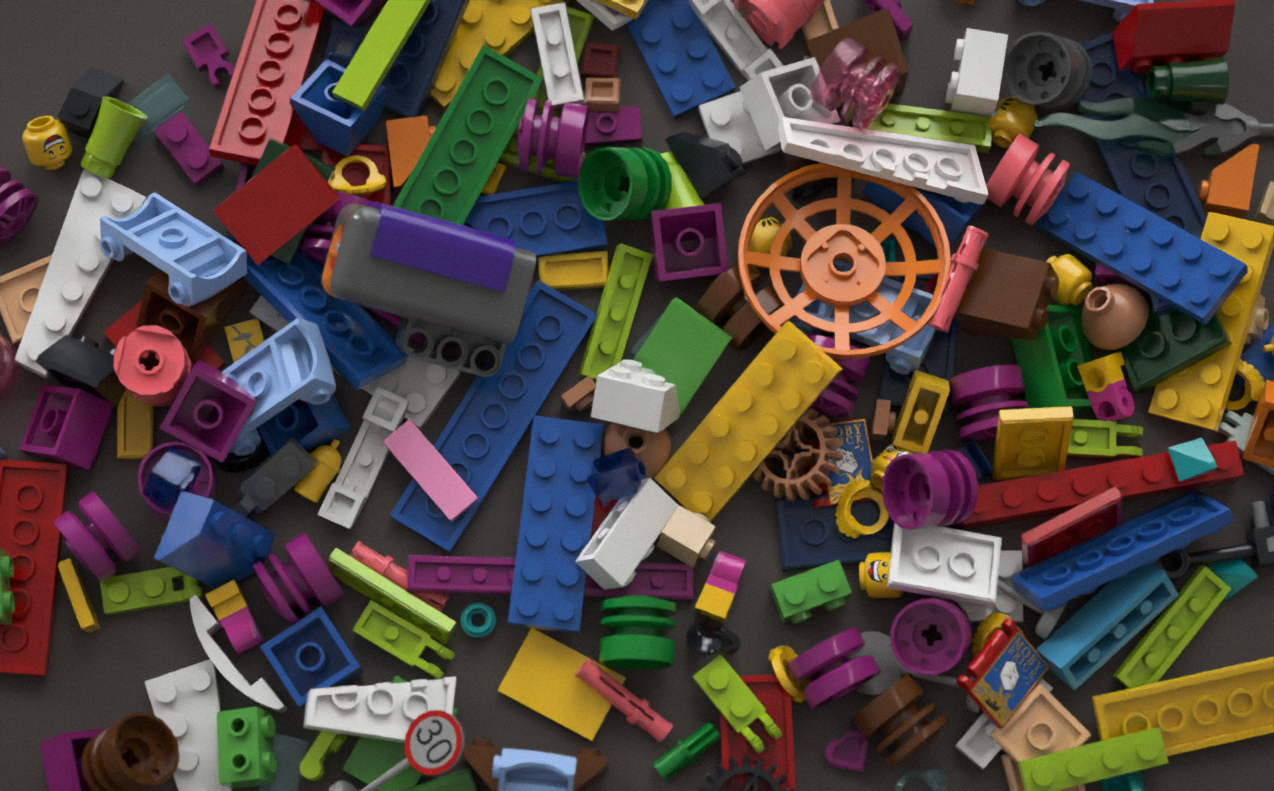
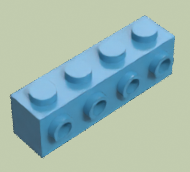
(1106, 624)

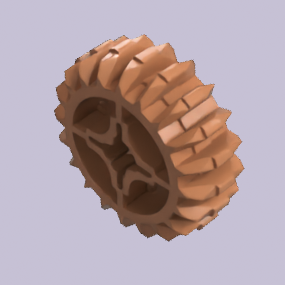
(824, 457)

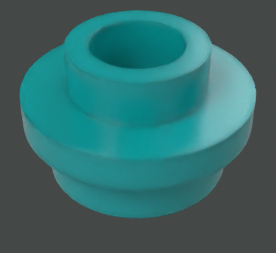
(470, 611)

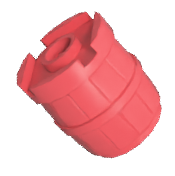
(777, 19)
(162, 383)

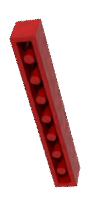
(1066, 489)

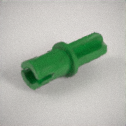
(686, 751)

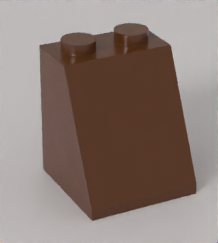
(872, 31)
(1007, 296)
(191, 325)

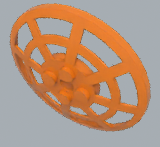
(847, 243)

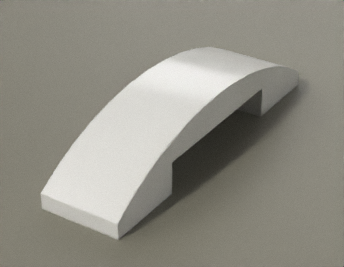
(735, 37)
(364, 459)
(205, 627)

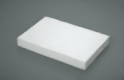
(945, 564)

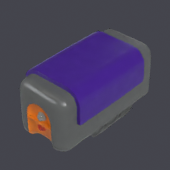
(435, 276)

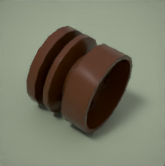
(900, 720)
(131, 755)

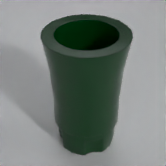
(1190, 81)

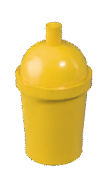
(318, 479)

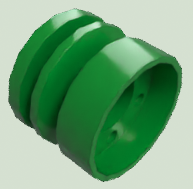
(624, 183)
(637, 629)

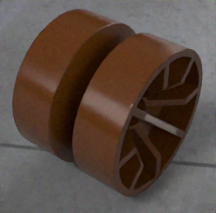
(727, 300)

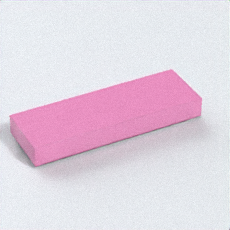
(430, 470)

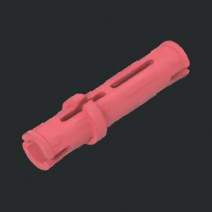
(960, 272)
(395, 574)
(625, 701)

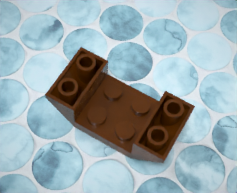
(481, 755)

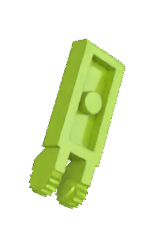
(1098, 439)
(399, 638)
(735, 701)

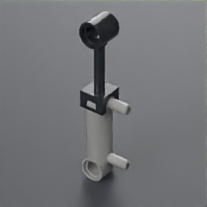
(1258, 547)

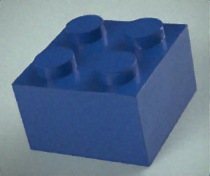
(311, 656)

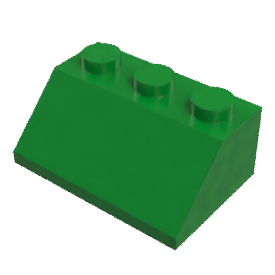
(1053, 359)

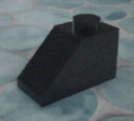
(85, 98)
(706, 162)

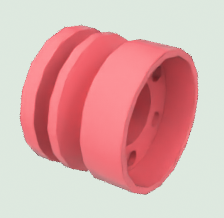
(1026, 180)

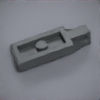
(273, 478)

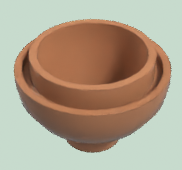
(1114, 315)
(654, 451)

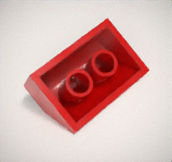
(1173, 33)

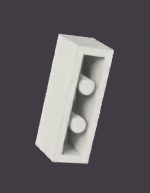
(627, 536)

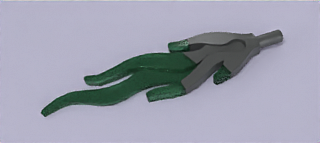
(1179, 130)

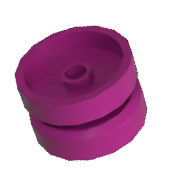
(96, 537)
(832, 664)

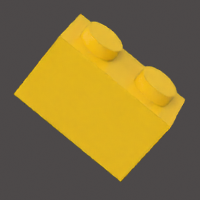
(920, 412)

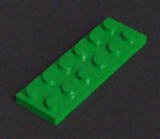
(469, 138)

